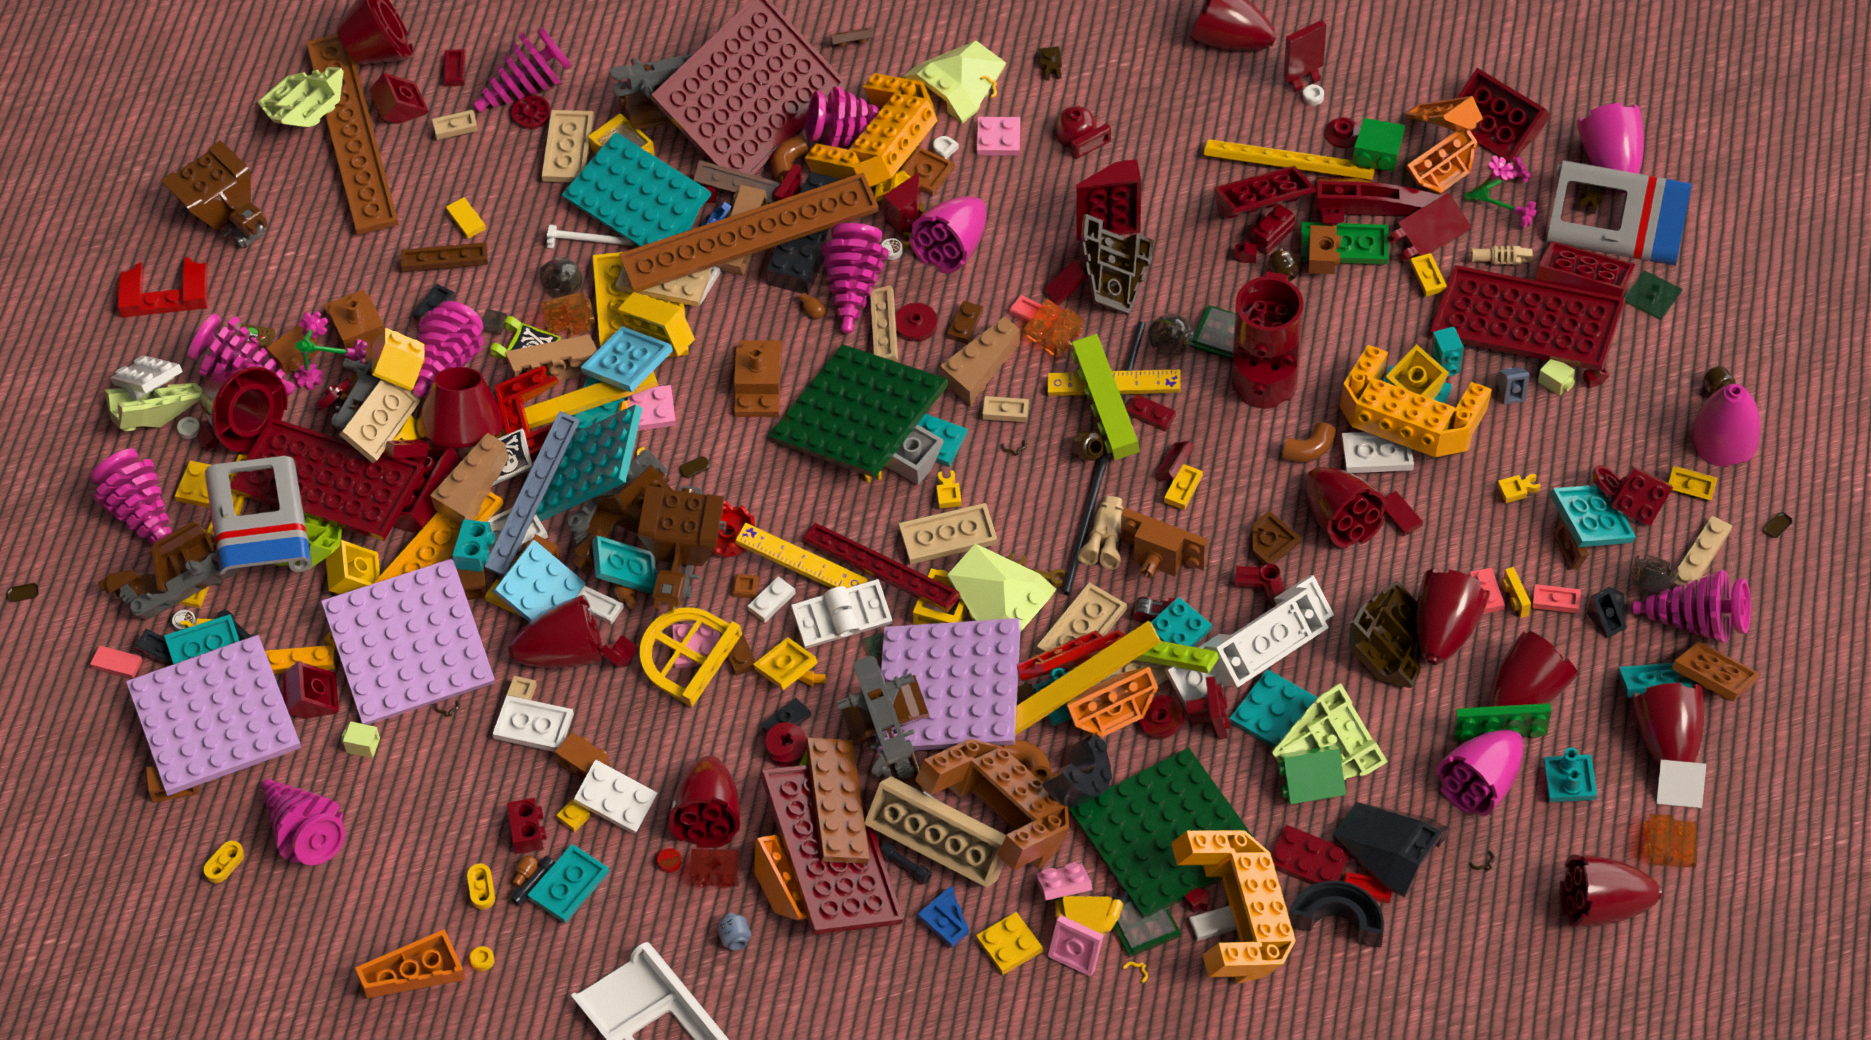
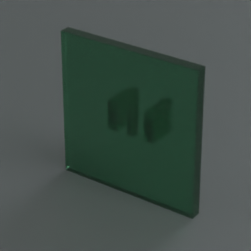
(1653, 295)

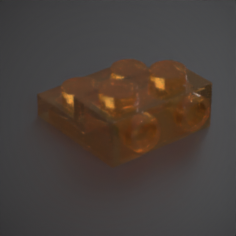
(569, 313)
(1054, 328)
(1670, 841)

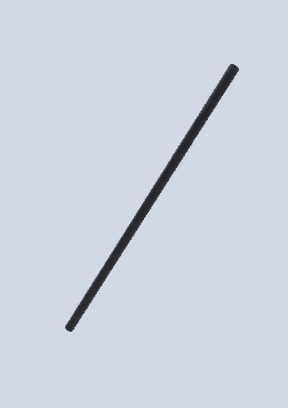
(1098, 477)

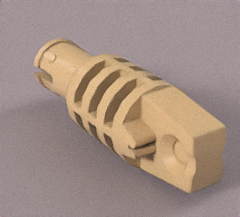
(1502, 255)

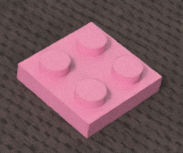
(998, 136)
(657, 407)
(701, 642)
(1063, 881)
(1075, 945)

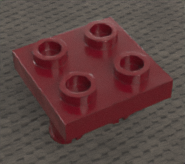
(1641, 495)
(1211, 708)

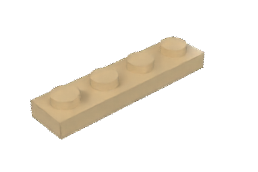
(884, 323)
(1702, 551)

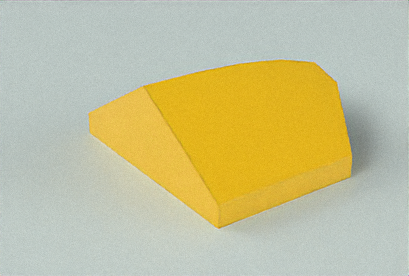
(888, 185)

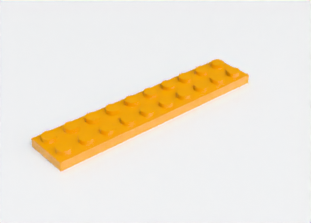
(431, 545)

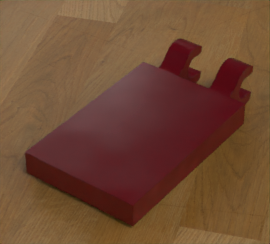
(1305, 54)
(1431, 227)

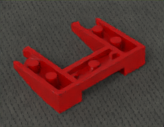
(136, 303)
(512, 395)

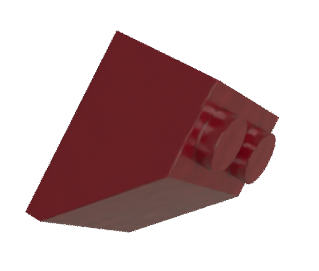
(397, 99)
(903, 205)
(310, 691)

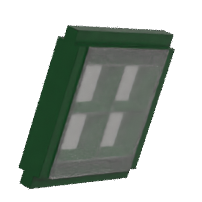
(1215, 332)
(1144, 934)

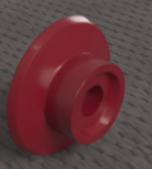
(1342, 132)

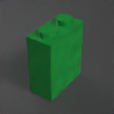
(1378, 144)
(1312, 774)

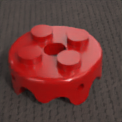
(735, 520)

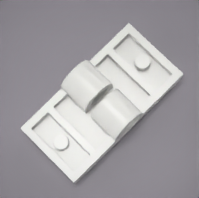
(145, 375)
(841, 613)

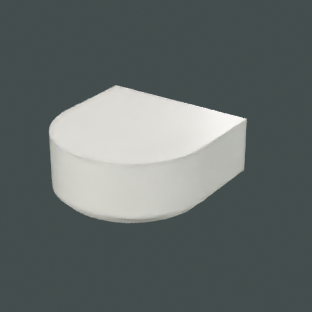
(944, 146)

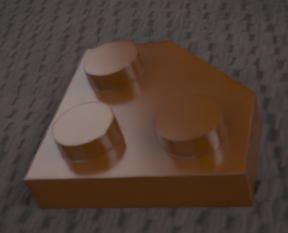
(1272, 539)

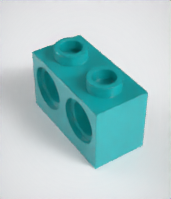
(1447, 350)
(470, 550)

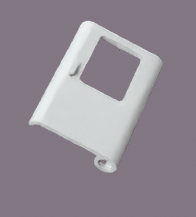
(642, 994)

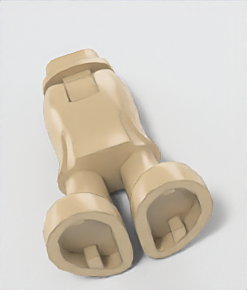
(1105, 532)

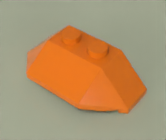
(1444, 161)
(1114, 702)
(777, 878)

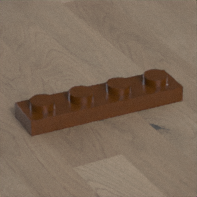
(731, 180)
(444, 257)

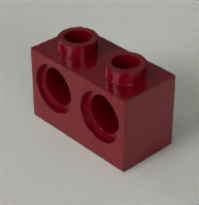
(527, 825)

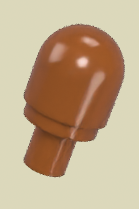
(812, 306)
(625, 595)
(524, 869)

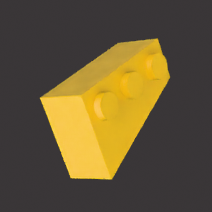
(658, 320)

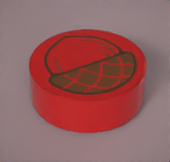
(669, 860)

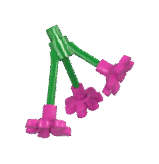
(1504, 173)
(313, 327)

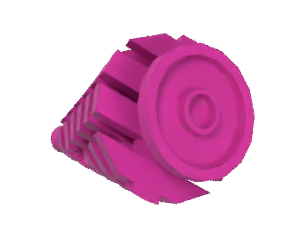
(519, 74)
(839, 119)
(853, 267)
(449, 339)
(227, 350)
(132, 492)
(1703, 606)
(303, 823)

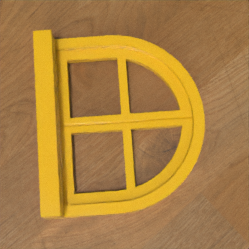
(709, 665)

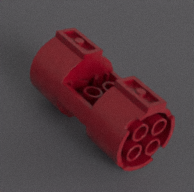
(1267, 340)

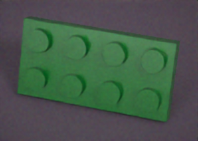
(1358, 242)
(1525, 719)

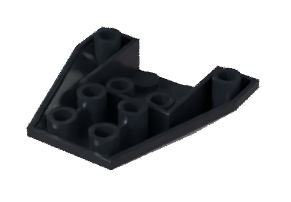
(1389, 843)

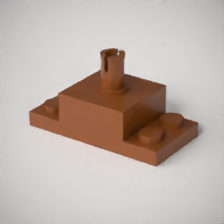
(355, 319)
(758, 378)
(1161, 544)

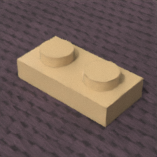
(455, 124)
(1005, 409)

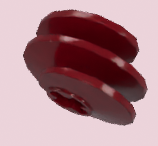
(781, 734)

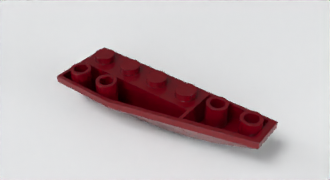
(1369, 197)

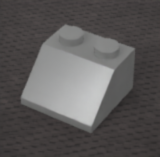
(916, 455)

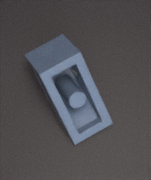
(1513, 384)

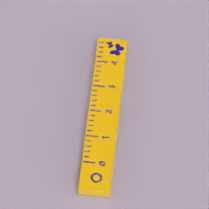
(1127, 382)
(797, 558)

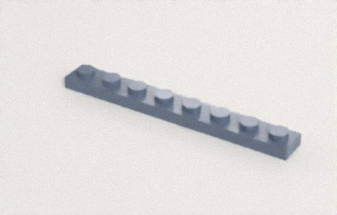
(532, 494)

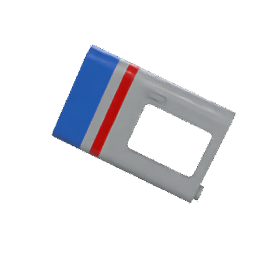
(1650, 220)
(261, 536)

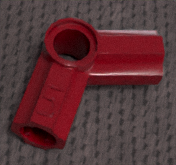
(1257, 577)

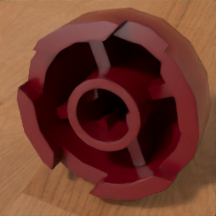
(1073, 123)

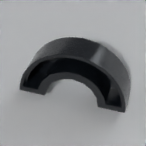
(1084, 777)
(1341, 900)

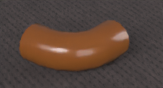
(786, 154)
(1311, 448)
(1031, 757)

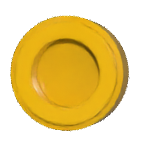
(481, 958)

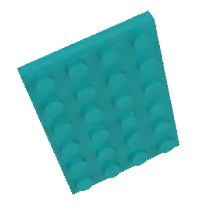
(635, 193)
(593, 462)

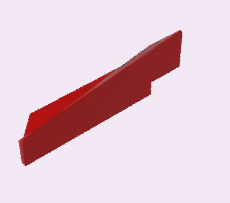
(1068, 654)

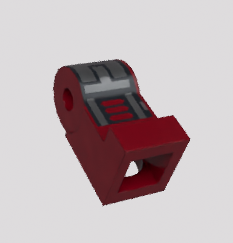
(1148, 609)

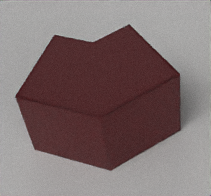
(1246, 252)
(1594, 377)
(206, 437)
(1198, 900)

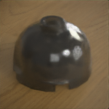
(561, 277)
(1171, 334)
(1653, 574)

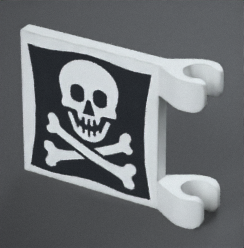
(518, 454)

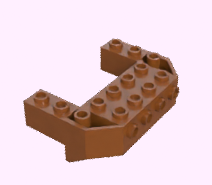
(1007, 790)

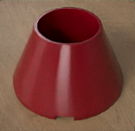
(374, 33)
(259, 398)
(459, 409)

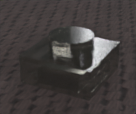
(493, 321)

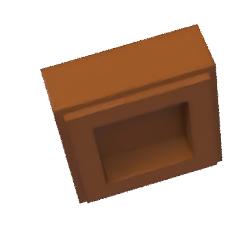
(746, 586)

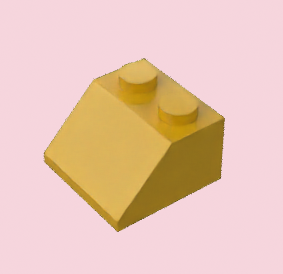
(397, 358)
(1418, 373)
(351, 568)

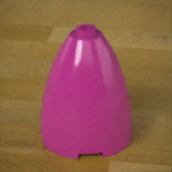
(1613, 137)
(950, 231)
(1727, 427)
(1481, 771)

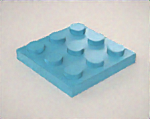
(626, 359)
(537, 582)

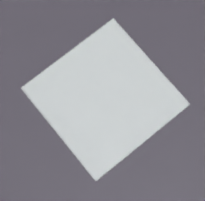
(1681, 783)

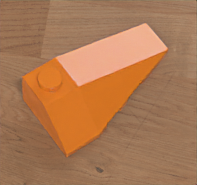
(1449, 114)

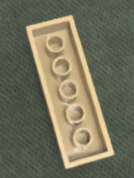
(937, 831)

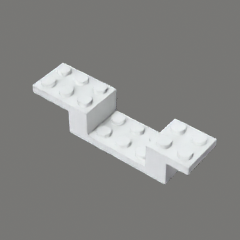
(1261, 643)

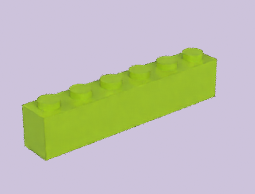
(1105, 396)

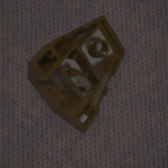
(1114, 264)
(1386, 636)

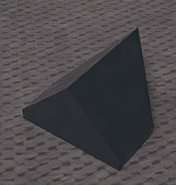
(1608, 611)

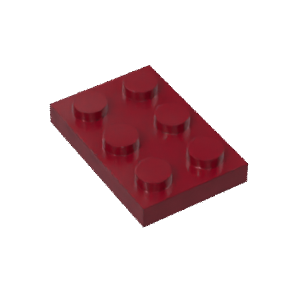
(1308, 857)

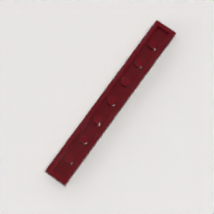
(881, 567)

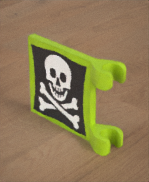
(524, 337)

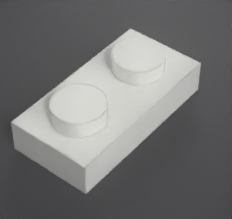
(771, 599)

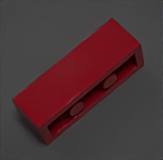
(406, 448)

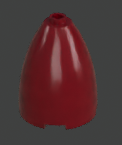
(1233, 26)
(1336, 491)
(1447, 613)
(559, 637)
(1531, 673)
(1670, 721)
(705, 795)
(1604, 891)

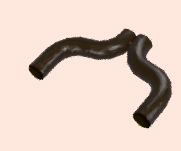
(1012, 451)
(444, 711)
(1484, 866)

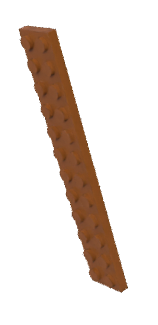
(355, 141)
(748, 232)

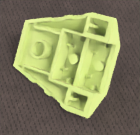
(957, 77)
(303, 97)
(152, 409)
(998, 587)
(1334, 722)

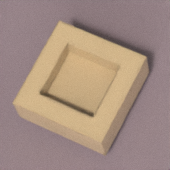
(522, 688)

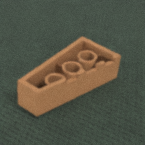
(744, 200)
(560, 357)
(980, 360)
(471, 481)

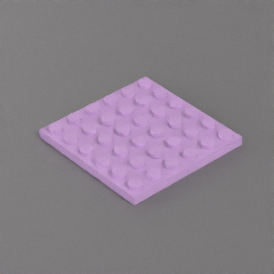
(408, 642)
(964, 677)
(213, 715)

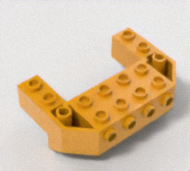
(888, 139)
(1407, 416)
(1253, 899)

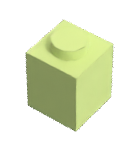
(1557, 376)
(360, 739)

